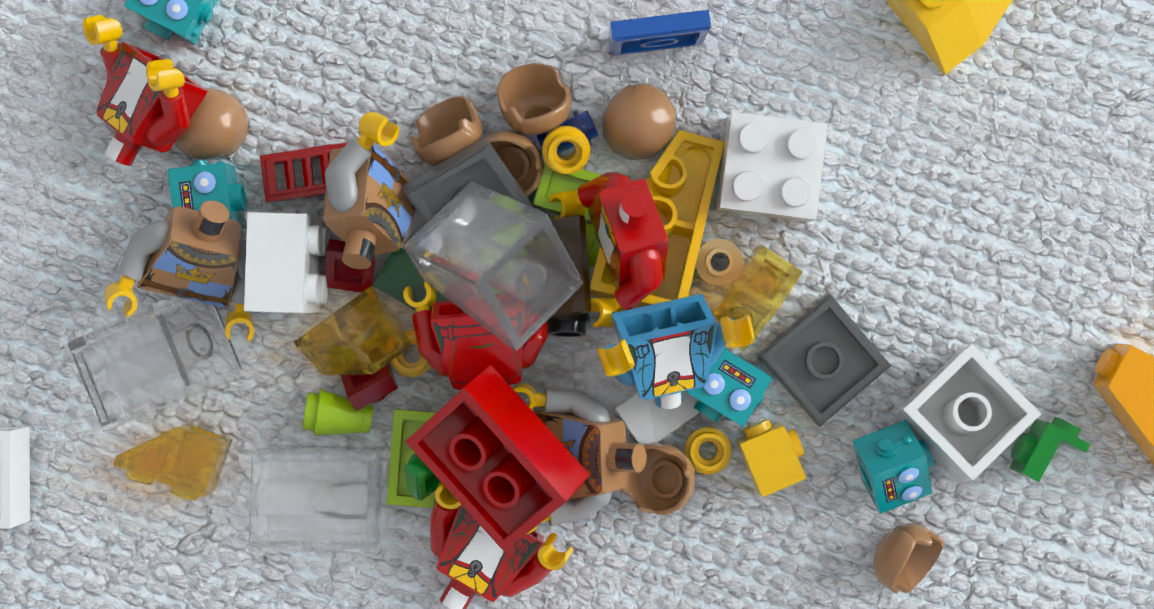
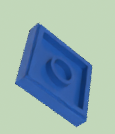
(658, 32)

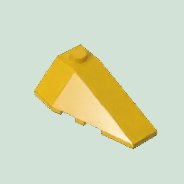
(949, 28)
(682, 193)

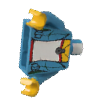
(670, 347)

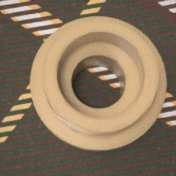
(704, 267)

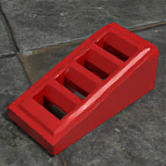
(288, 157)

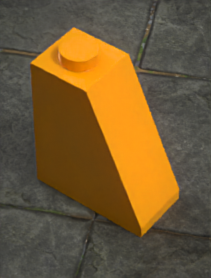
(1127, 387)

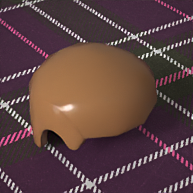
(533, 98)
(639, 121)
(215, 127)
(446, 130)
(520, 158)
(664, 482)
(906, 556)

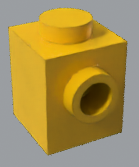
(771, 456)

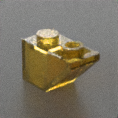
(758, 289)
(355, 338)
(184, 458)

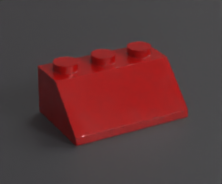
(498, 458)

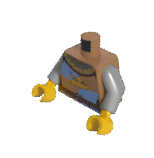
(367, 195)
(189, 258)
(594, 442)

